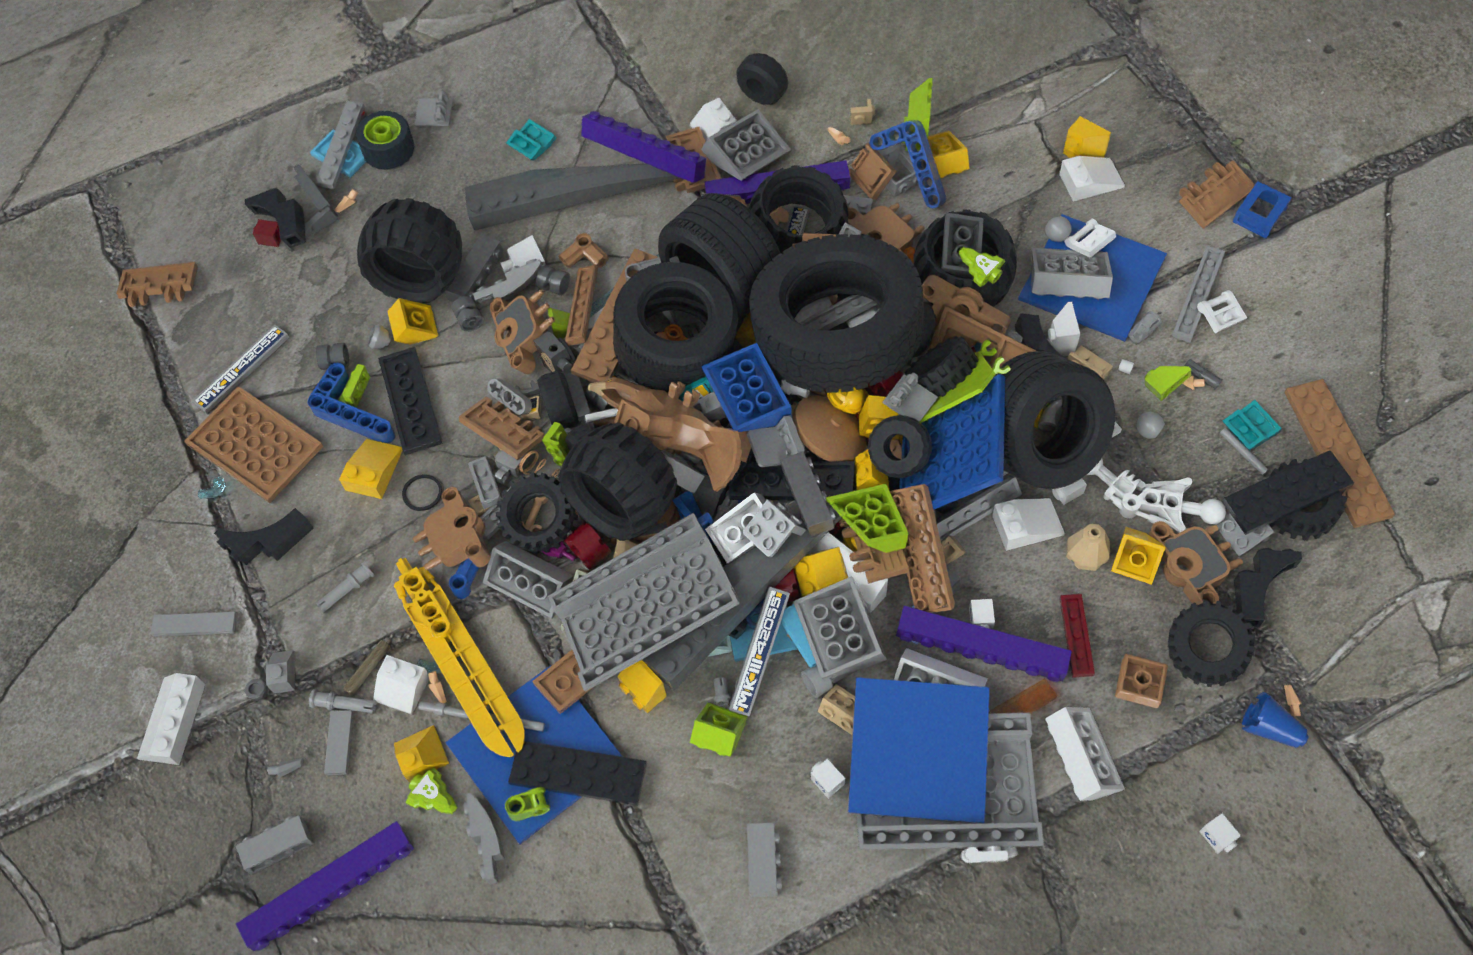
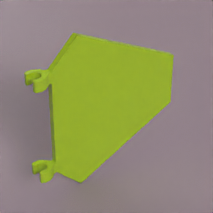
(972, 385)

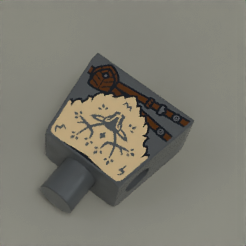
(558, 359)

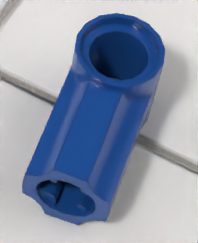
(465, 577)

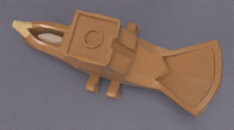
(674, 424)

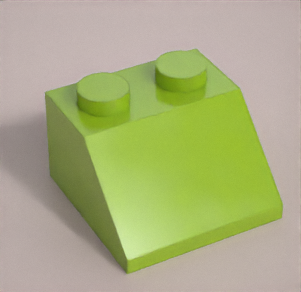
(718, 729)

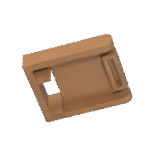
(870, 168)

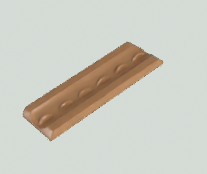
(924, 551)

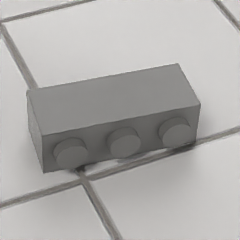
(274, 844)
(763, 859)

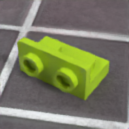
(355, 386)
(555, 443)

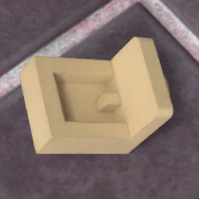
(862, 115)

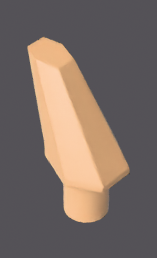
(839, 136)
(347, 201)
(1192, 383)
(436, 687)
(1292, 700)

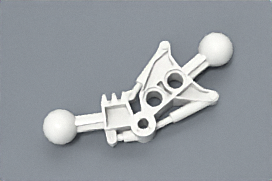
(1122, 494)

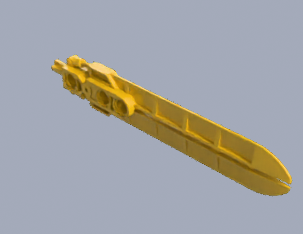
(437, 642)

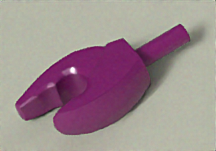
(560, 552)

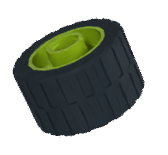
(385, 140)

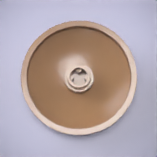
(828, 430)

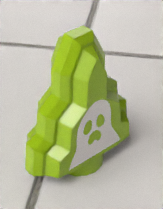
(982, 266)
(430, 793)

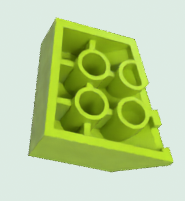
(920, 107)
(873, 517)

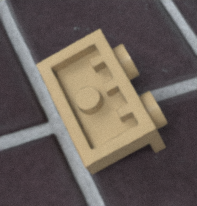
(1090, 360)
(839, 708)

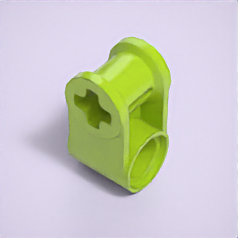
(529, 804)

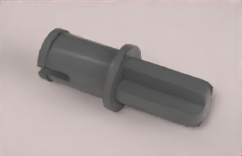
(1202, 373)

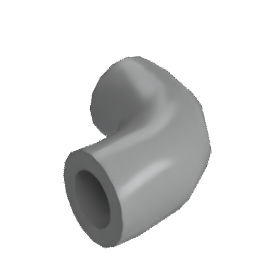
(1051, 416)

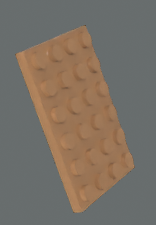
(254, 444)

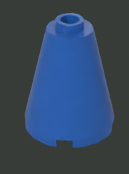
(1273, 722)

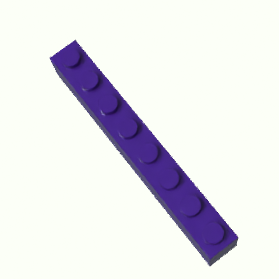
(643, 147)
(746, 188)
(984, 644)
(324, 887)

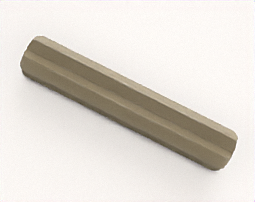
(366, 667)

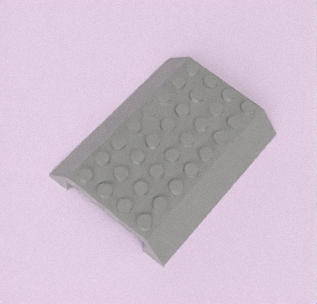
(643, 600)
(1009, 802)

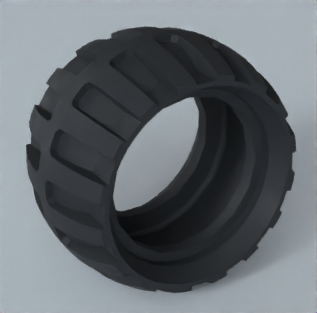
(800, 187)
(994, 242)
(409, 250)
(618, 481)

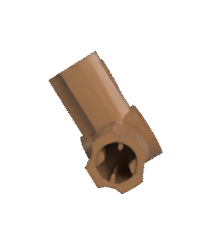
(577, 251)

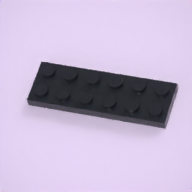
(410, 401)
(770, 481)
(1287, 492)
(578, 773)

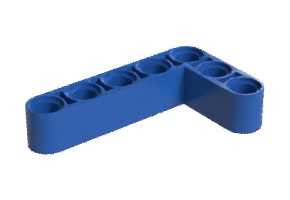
(916, 156)
(336, 380)

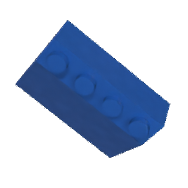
(747, 389)

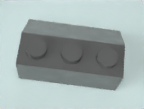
(958, 233)

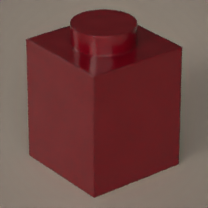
(267, 233)

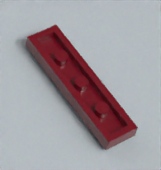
(1077, 635)

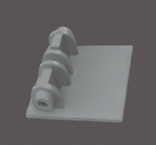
(434, 111)
(910, 398)
(1239, 541)

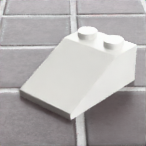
(1089, 176)
(1026, 522)
(728, 530)

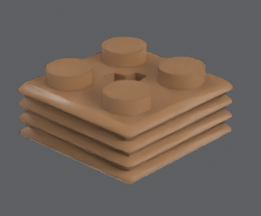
(1153, 676)

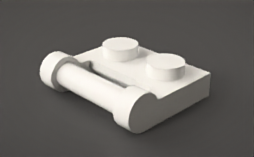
(1094, 241)
(1223, 317)
(990, 854)

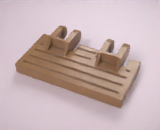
(693, 141)
(1221, 192)
(153, 281)
(502, 427)
(884, 564)

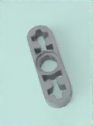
(517, 397)

